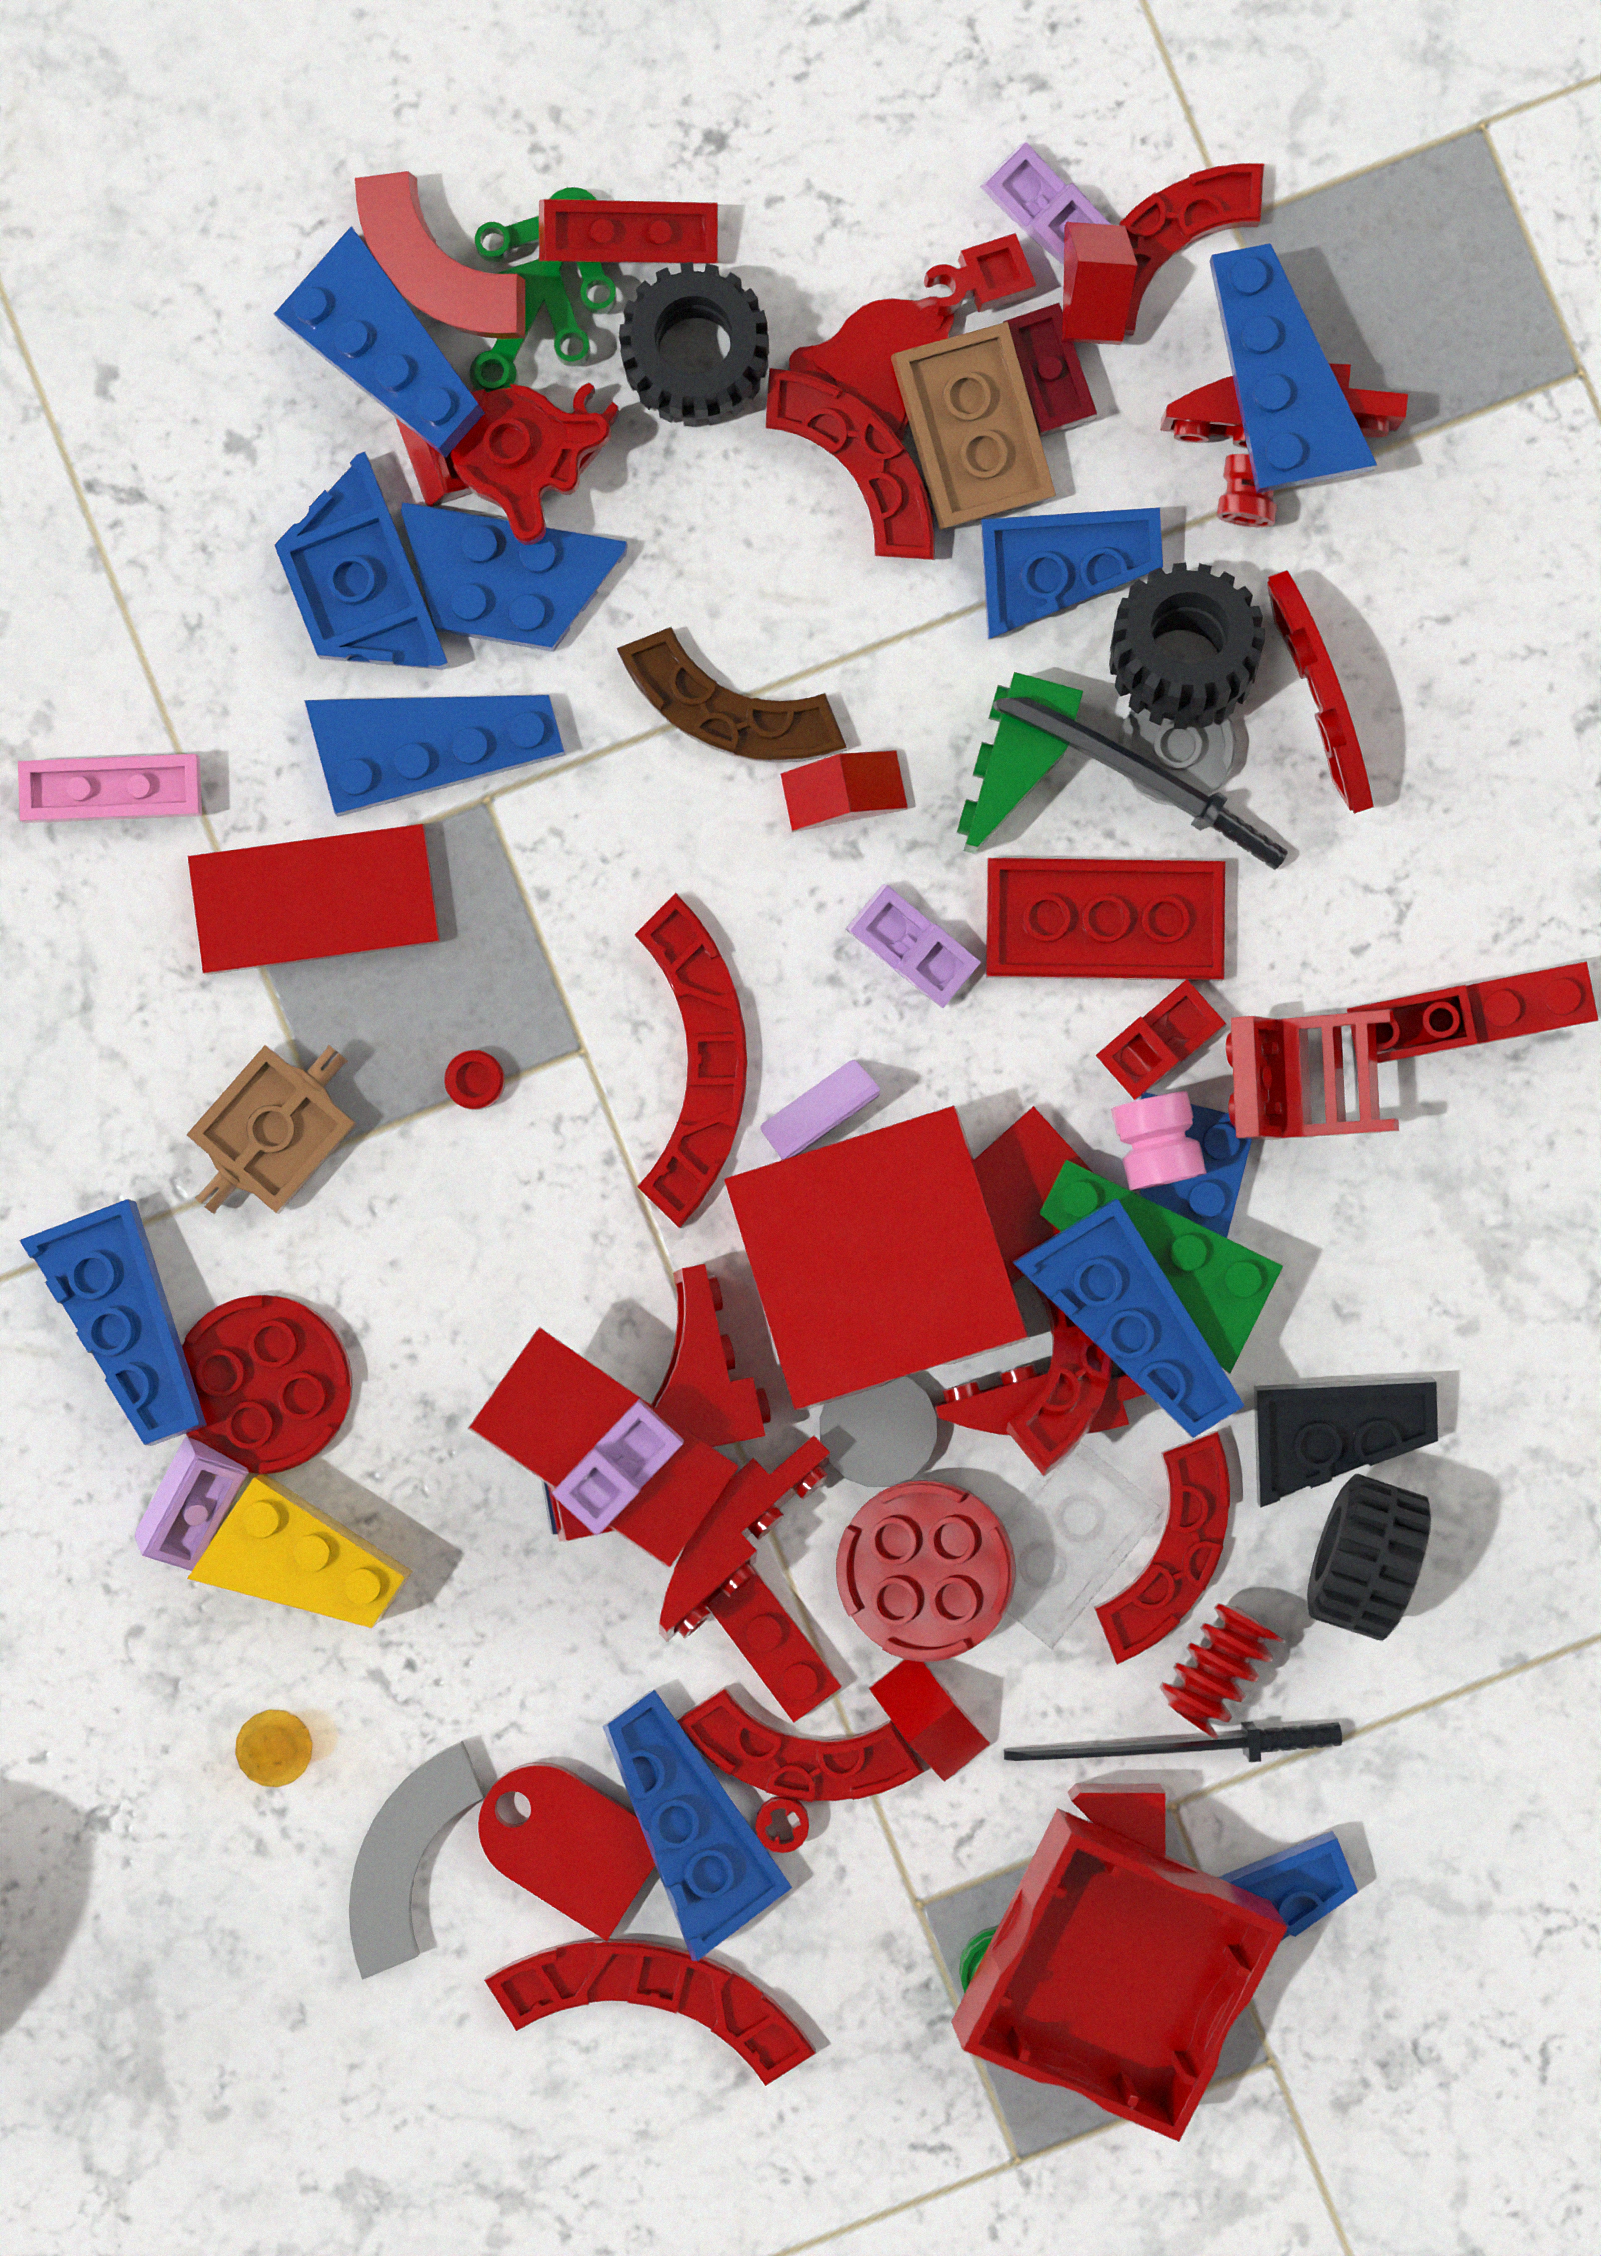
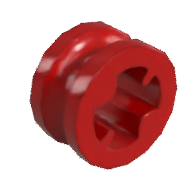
(765, 1818)

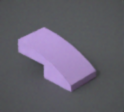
(1039, 199)
(913, 945)
(618, 1467)

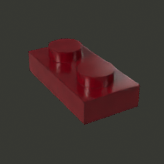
(1051, 371)

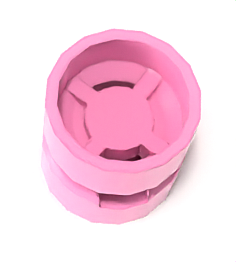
(1158, 1141)

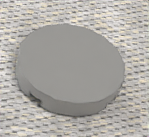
(1193, 755)
(880, 1433)

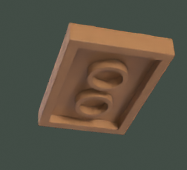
(973, 425)

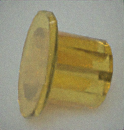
(273, 1748)

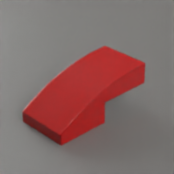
(1161, 1040)

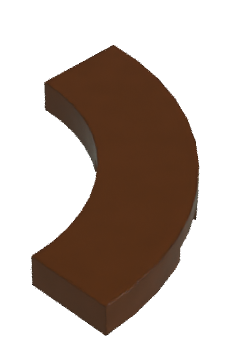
(725, 719)

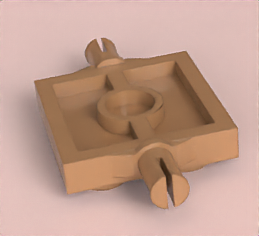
(271, 1129)

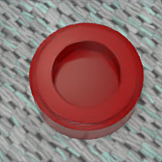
(474, 1080)

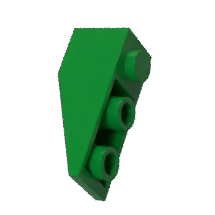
(1015, 759)

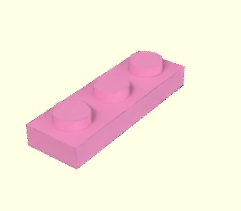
(109, 788)

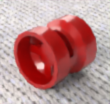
(1241, 502)

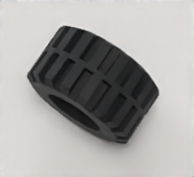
(686, 297)
(1196, 604)
(1369, 1557)

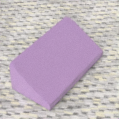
(820, 1110)
(189, 1505)

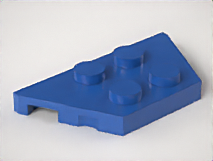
(357, 578)
(499, 589)

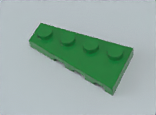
(1212, 1275)

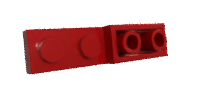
(1216, 412)
(1483, 1012)
(996, 1406)
(718, 1552)

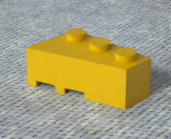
(299, 1557)

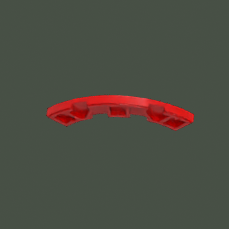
(715, 1060)
(658, 1978)

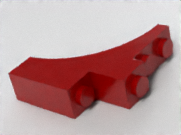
(696, 1383)

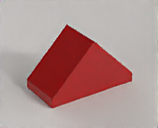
(1096, 282)
(843, 789)
(929, 1717)
(1126, 1809)

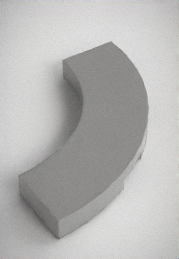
(391, 1854)

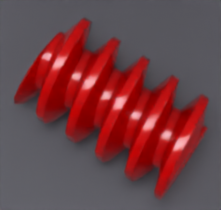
(1219, 1668)

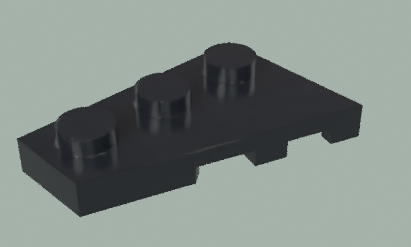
(1333, 1427)

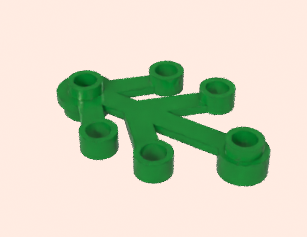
(541, 284)

